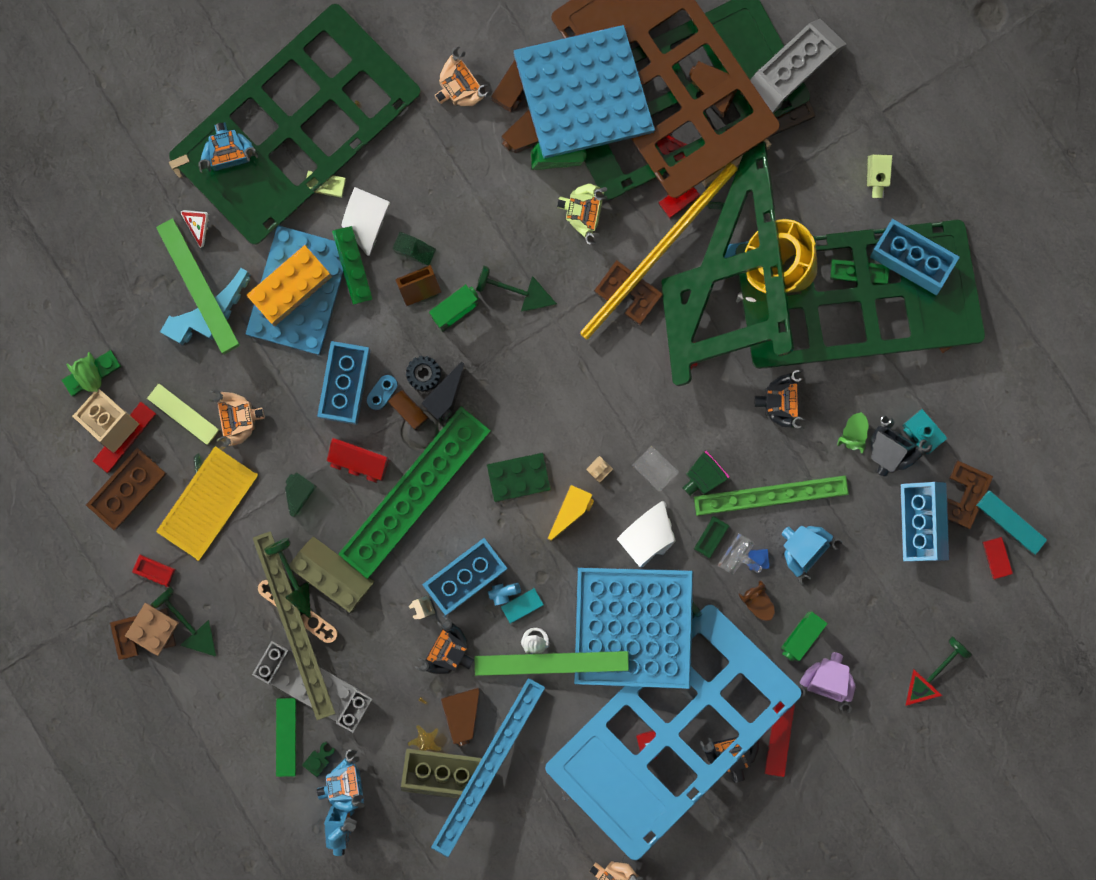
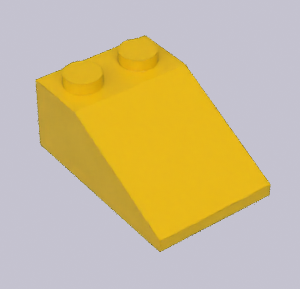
(573, 507)

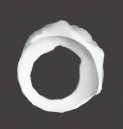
(535, 644)

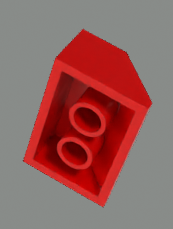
(357, 460)

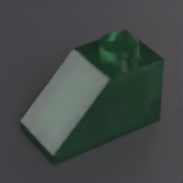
(413, 249)
(297, 492)

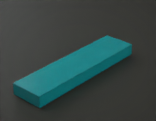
(1011, 522)

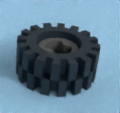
(417, 365)

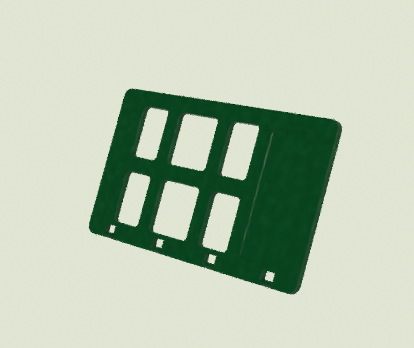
(751, 41)
(259, 189)
(933, 320)

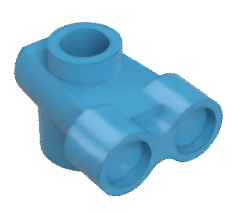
(500, 593)

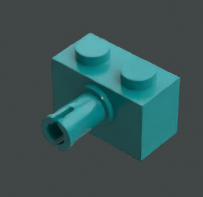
(921, 428)

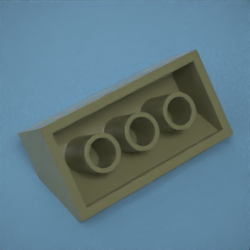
(331, 574)
(437, 773)

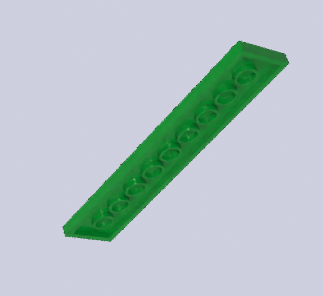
(414, 492)

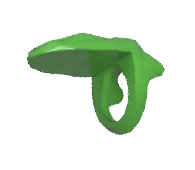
(86, 373)
(855, 432)

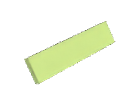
(183, 414)

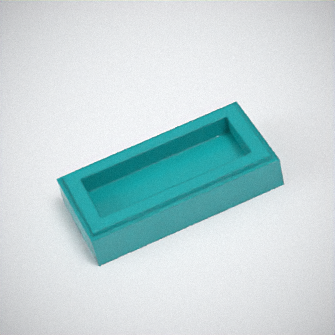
(522, 605)

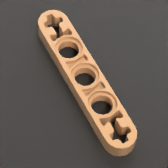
(267, 595)

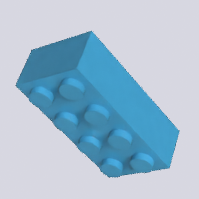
(914, 257)
(344, 383)
(924, 521)
(465, 576)

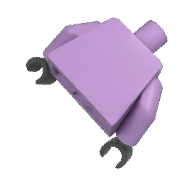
(830, 680)

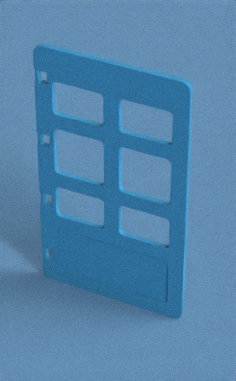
(617, 785)

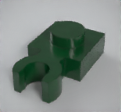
(317, 761)

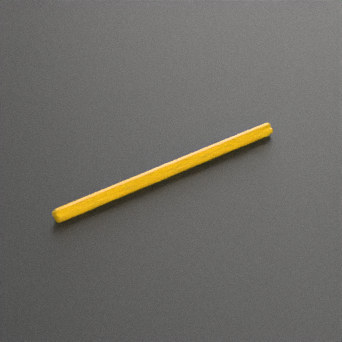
(658, 251)

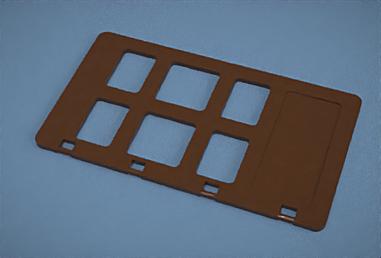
(638, 20)

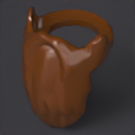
(759, 602)

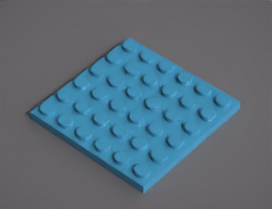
(583, 91)
(637, 614)

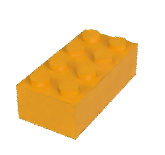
(289, 285)

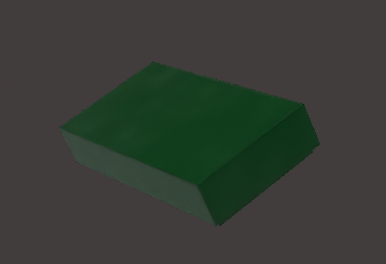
(711, 537)

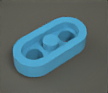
(382, 392)

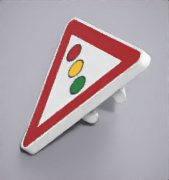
(197, 224)

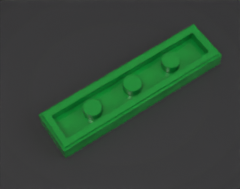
(285, 737)

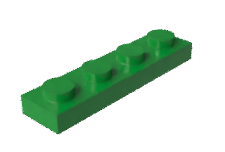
(352, 265)

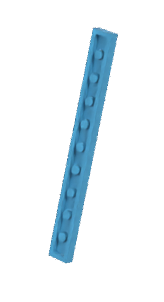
(487, 768)

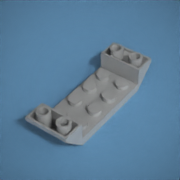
(796, 63)
(281, 670)

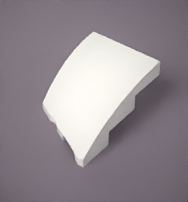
(366, 216)
(648, 535)

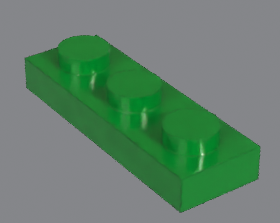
(845, 271)
(106, 365)

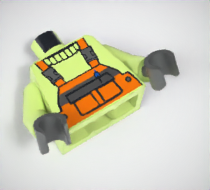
(584, 209)

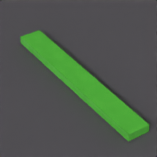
(198, 286)
(771, 495)
(552, 663)

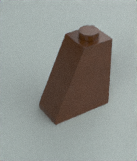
(705, 79)
(520, 135)
(461, 715)

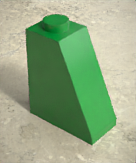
(565, 160)

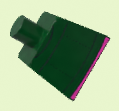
(705, 475)

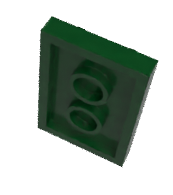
(518, 477)

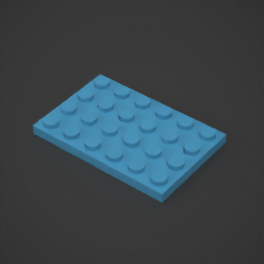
(308, 323)

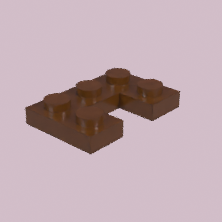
(644, 294)
(977, 486)
(124, 646)

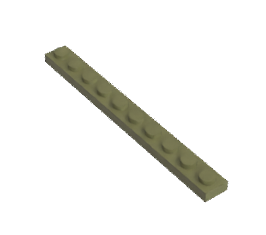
(294, 629)

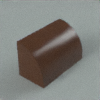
(418, 285)
(408, 410)

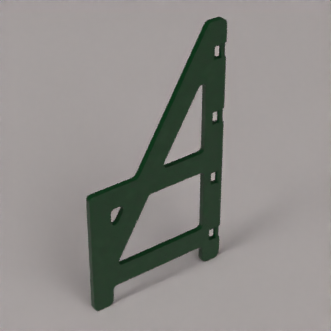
(684, 320)

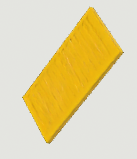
(207, 503)

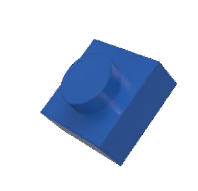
(760, 558)

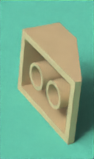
(105, 420)

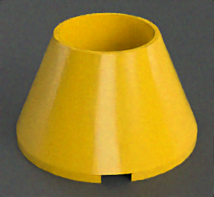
(793, 240)

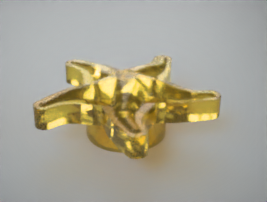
(425, 740)

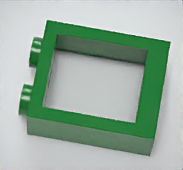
(454, 307)
(803, 636)

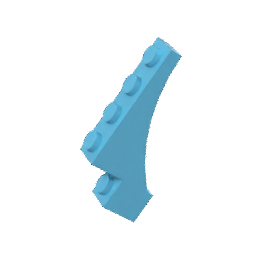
(180, 327)

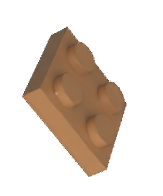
(152, 629)

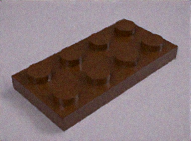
(126, 489)

